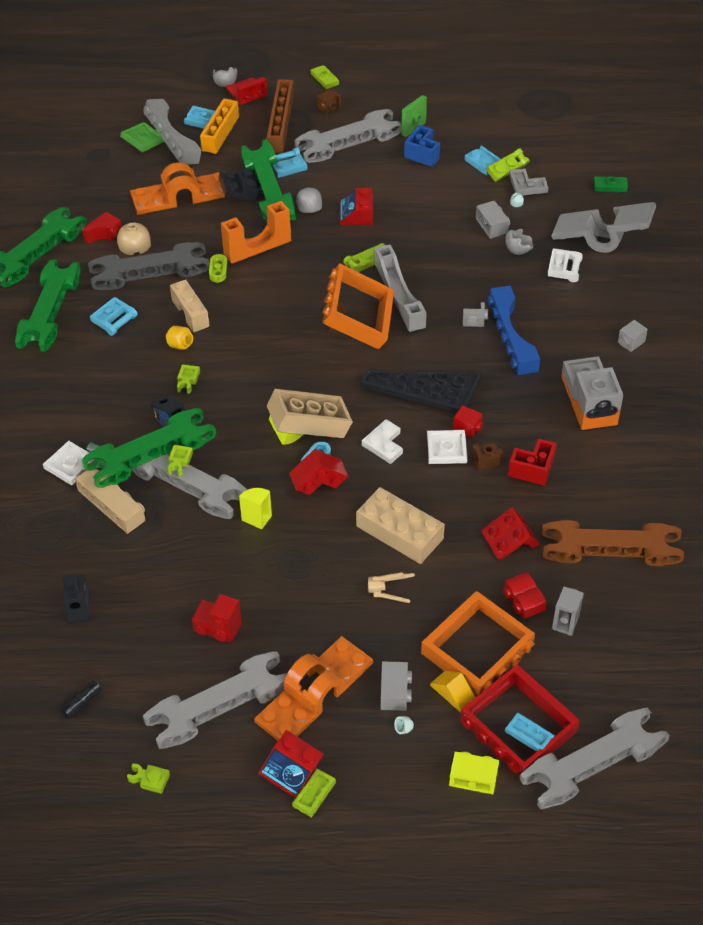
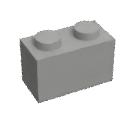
(492, 219)
(567, 610)
(394, 686)

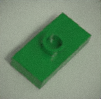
(610, 184)

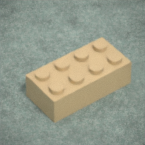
(309, 413)
(400, 525)

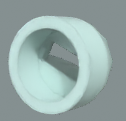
(516, 200)
(403, 724)

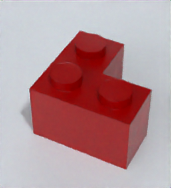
(533, 465)
(316, 470)
(218, 619)

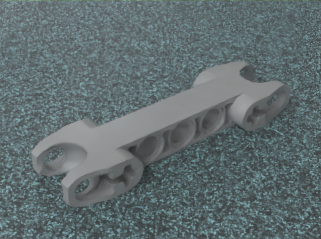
(326, 143)
(211, 491)
(185, 715)
(564, 774)

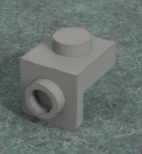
(475, 317)

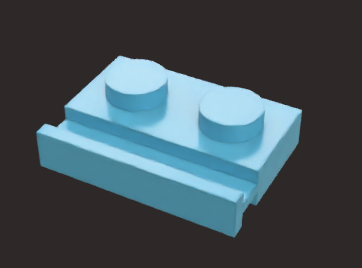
(198, 117)
(481, 159)

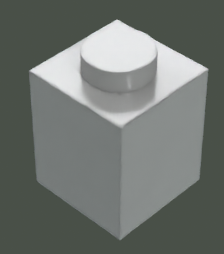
(632, 335)

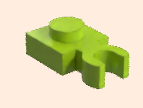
(187, 376)
(179, 457)
(151, 779)

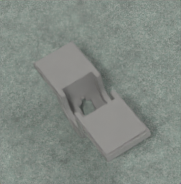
(591, 224)

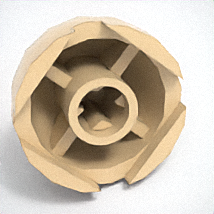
(133, 239)

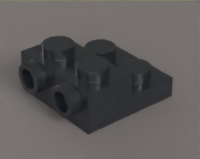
(240, 185)

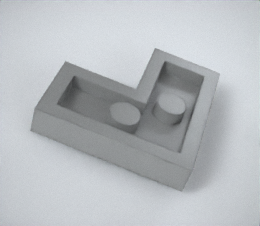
(526, 186)

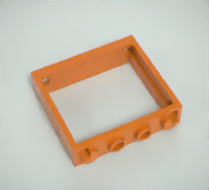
(349, 326)
(444, 631)

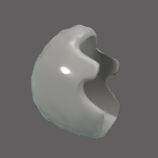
(225, 78)
(309, 200)
(517, 242)

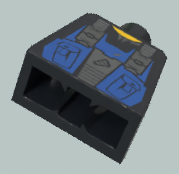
(165, 408)
(76, 590)

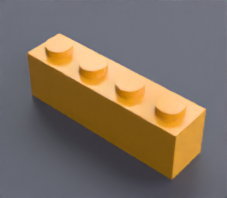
(219, 126)

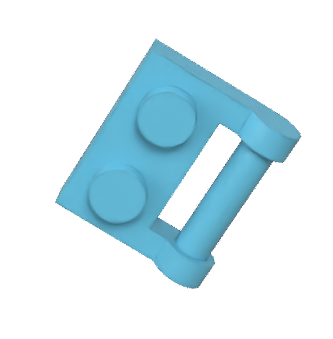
(290, 165)
(110, 312)

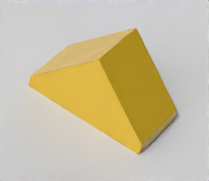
(453, 688)

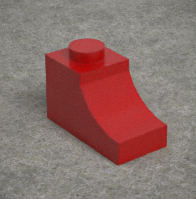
(103, 228)

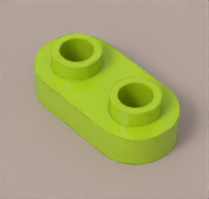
(218, 268)

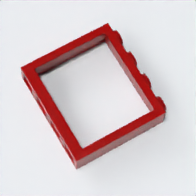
(540, 696)

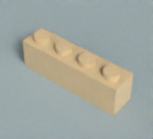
(112, 501)

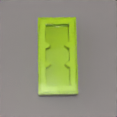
(324, 77)
(314, 793)

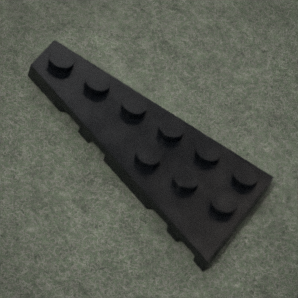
(425, 387)

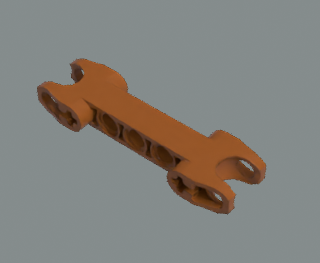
(578, 542)

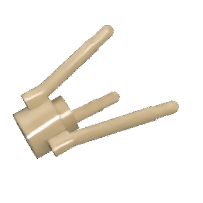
(377, 584)

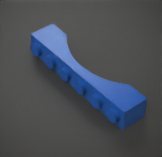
(523, 355)

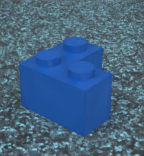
(422, 147)

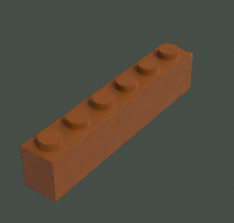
(280, 115)

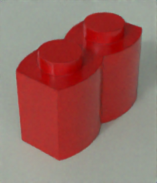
(524, 595)

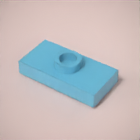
(528, 732)

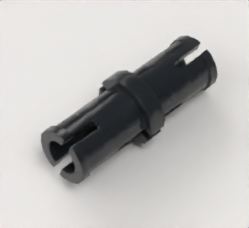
(80, 699)

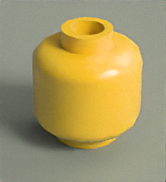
(179, 337)

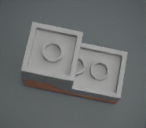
(592, 392)

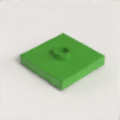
(414, 115)
(142, 136)

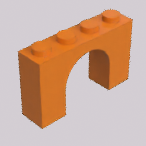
(275, 234)

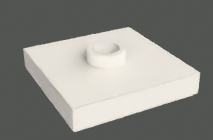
(446, 446)
(67, 462)

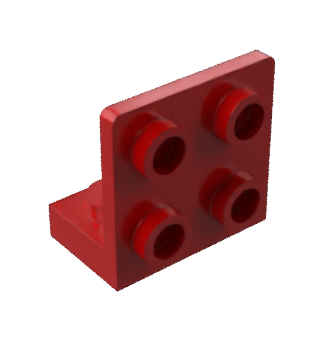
(248, 90)
(508, 534)

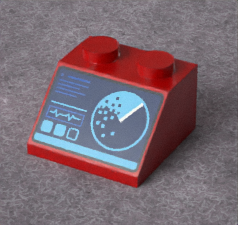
(357, 207)
(291, 764)

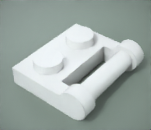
(559, 263)

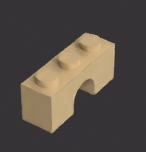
(187, 300)

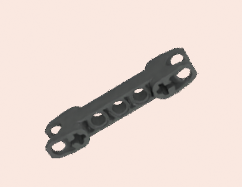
(118, 271)

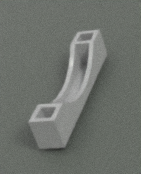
(182, 147)
(408, 307)

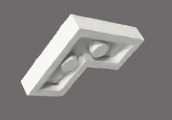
(381, 443)

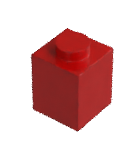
(468, 420)

